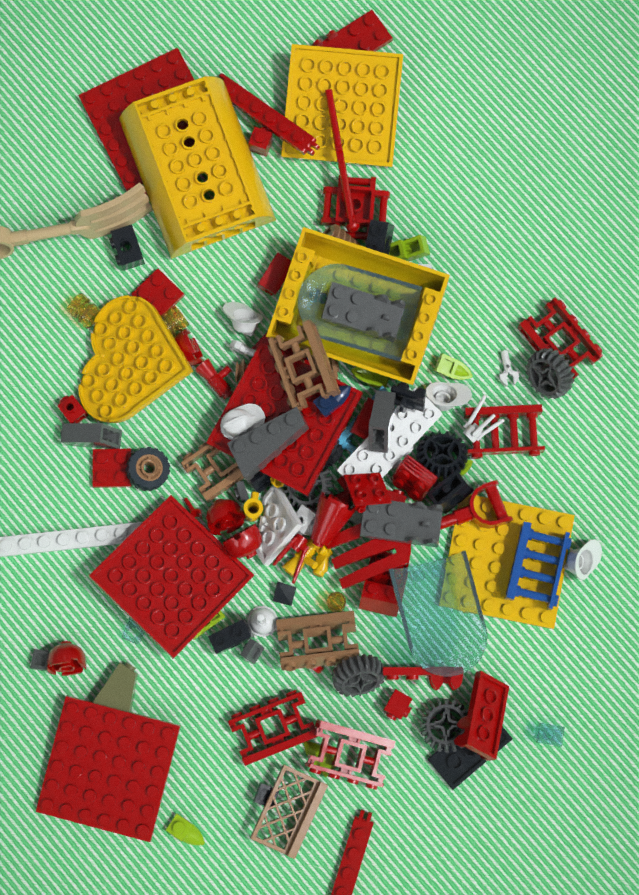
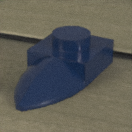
(332, 403)

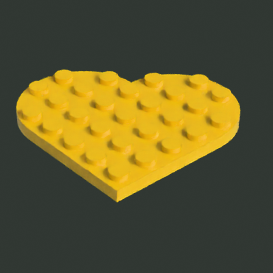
(132, 360)

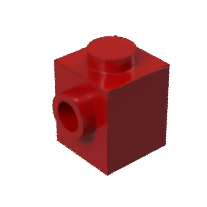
(260, 141)
(72, 409)
(398, 705)

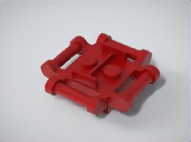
(363, 204)

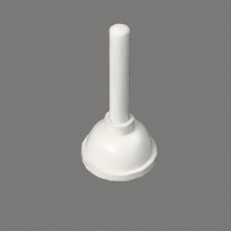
(262, 621)

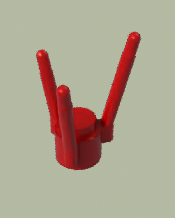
(297, 543)

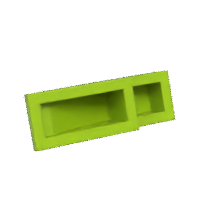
(410, 248)

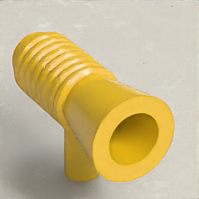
(253, 507)
(290, 566)

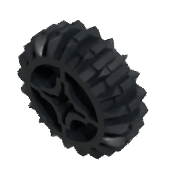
(442, 448)

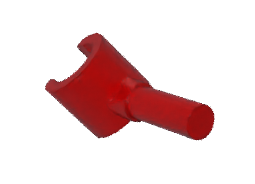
(195, 512)

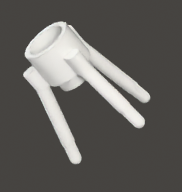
(475, 432)

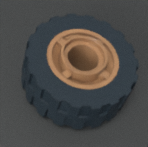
(156, 461)

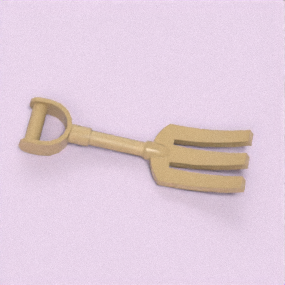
(89, 222)

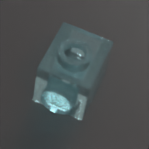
(549, 734)

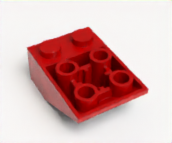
(378, 591)

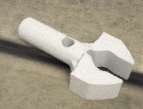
(240, 348)
(507, 369)

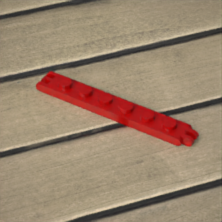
(270, 118)
(353, 855)

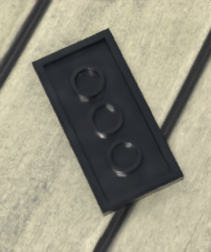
(459, 765)

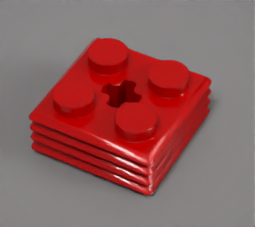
(413, 478)

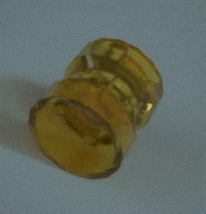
(338, 600)

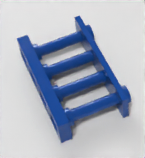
(519, 571)

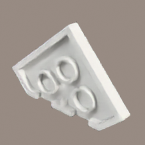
(276, 525)

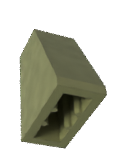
(119, 688)

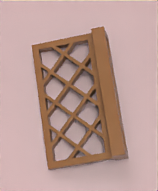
(304, 818)

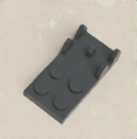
(363, 311)
(403, 523)

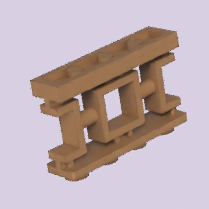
(318, 362)
(234, 473)
(312, 627)

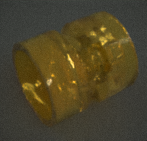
(83, 310)
(175, 320)

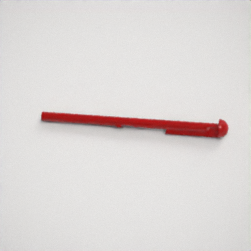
(352, 226)

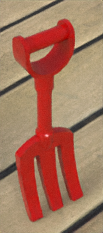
(403, 550)

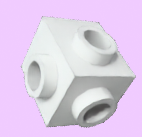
(307, 517)

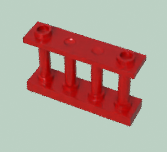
(512, 414)

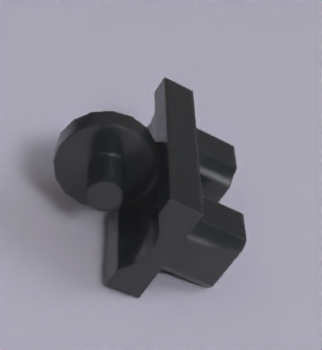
(409, 399)

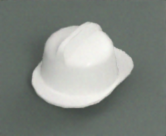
(243, 317)
(447, 395)
(241, 420)
(585, 559)

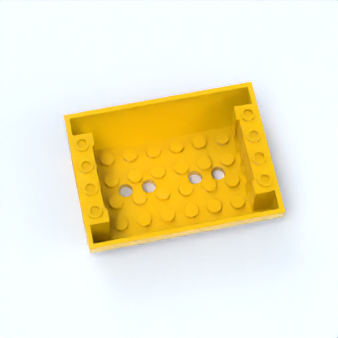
(172, 169)
(318, 250)

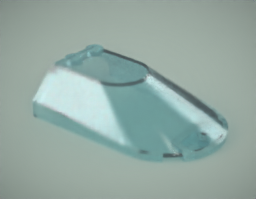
(314, 294)
(441, 614)

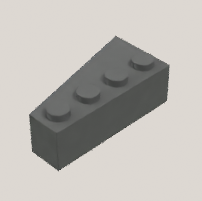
(267, 441)

